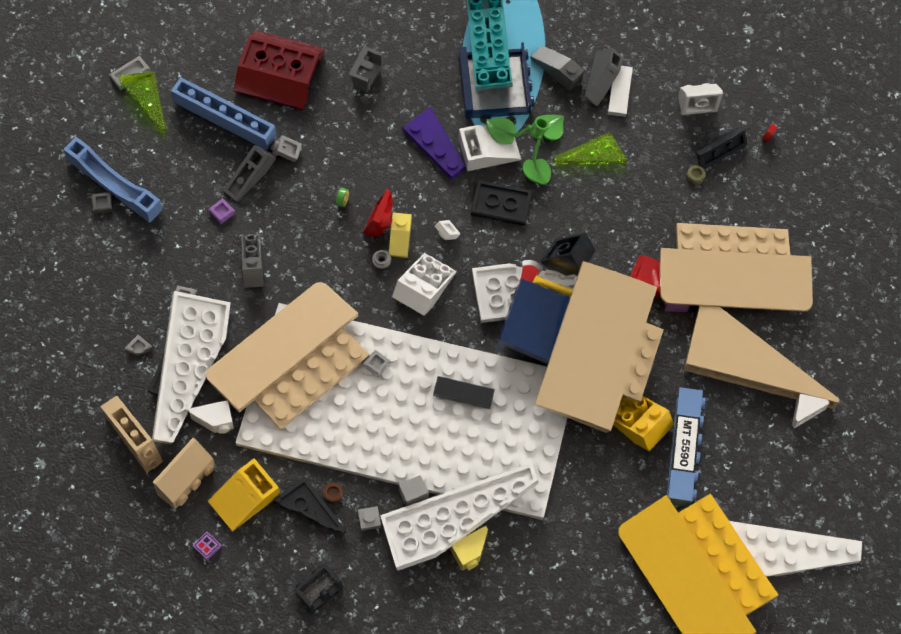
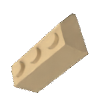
(184, 474)

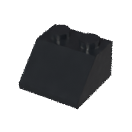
(568, 254)

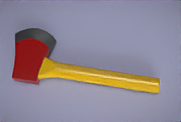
(530, 272)

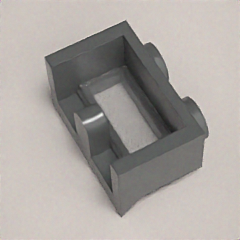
(366, 68)

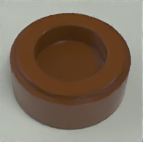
(333, 493)

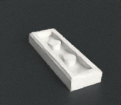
(620, 92)

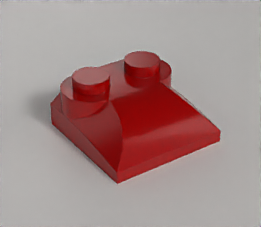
(380, 216)

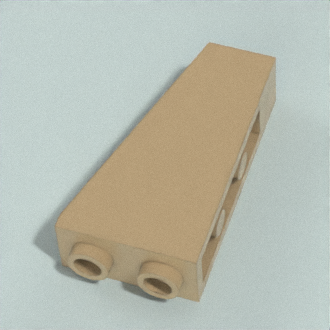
(132, 433)

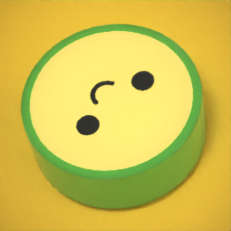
(342, 197)

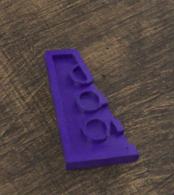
(433, 141)

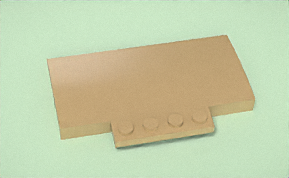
(601, 348)

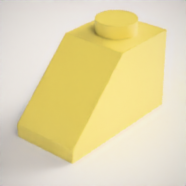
(400, 235)
(469, 549)

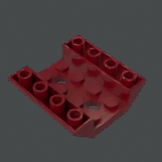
(274, 77)

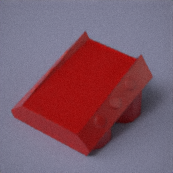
(648, 271)

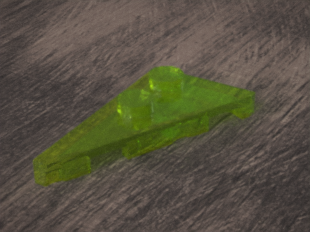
(145, 92)
(599, 150)

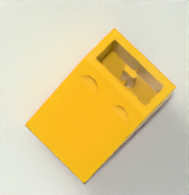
(643, 421)
(244, 495)

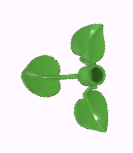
(549, 126)

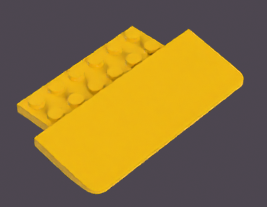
(697, 566)

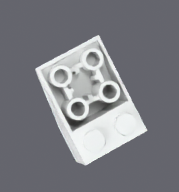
(482, 150)
(423, 283)

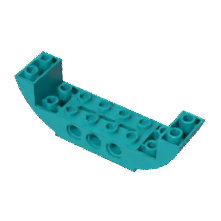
(489, 44)

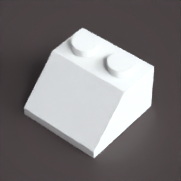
(699, 98)

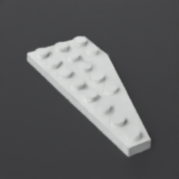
(437, 523)

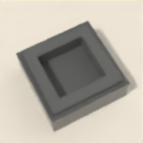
(102, 202)

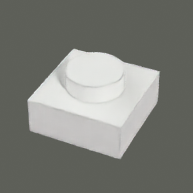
(447, 230)

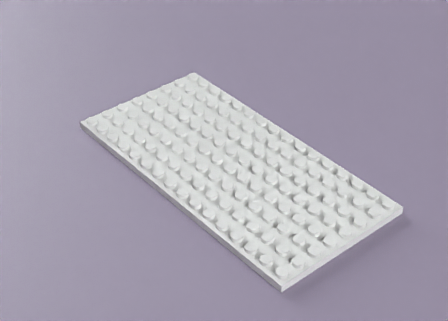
(399, 430)

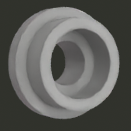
(381, 254)

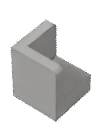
(413, 490)

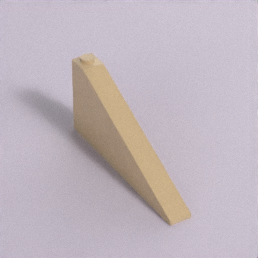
(734, 354)

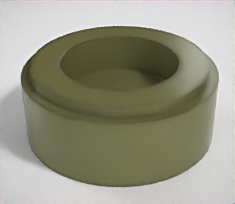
(696, 174)

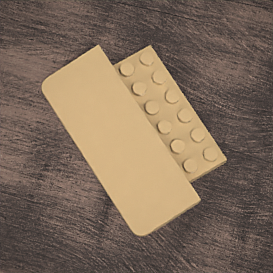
(735, 269)
(291, 357)

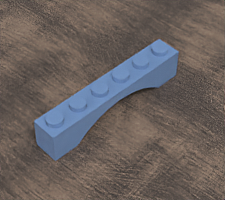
(92, 165)

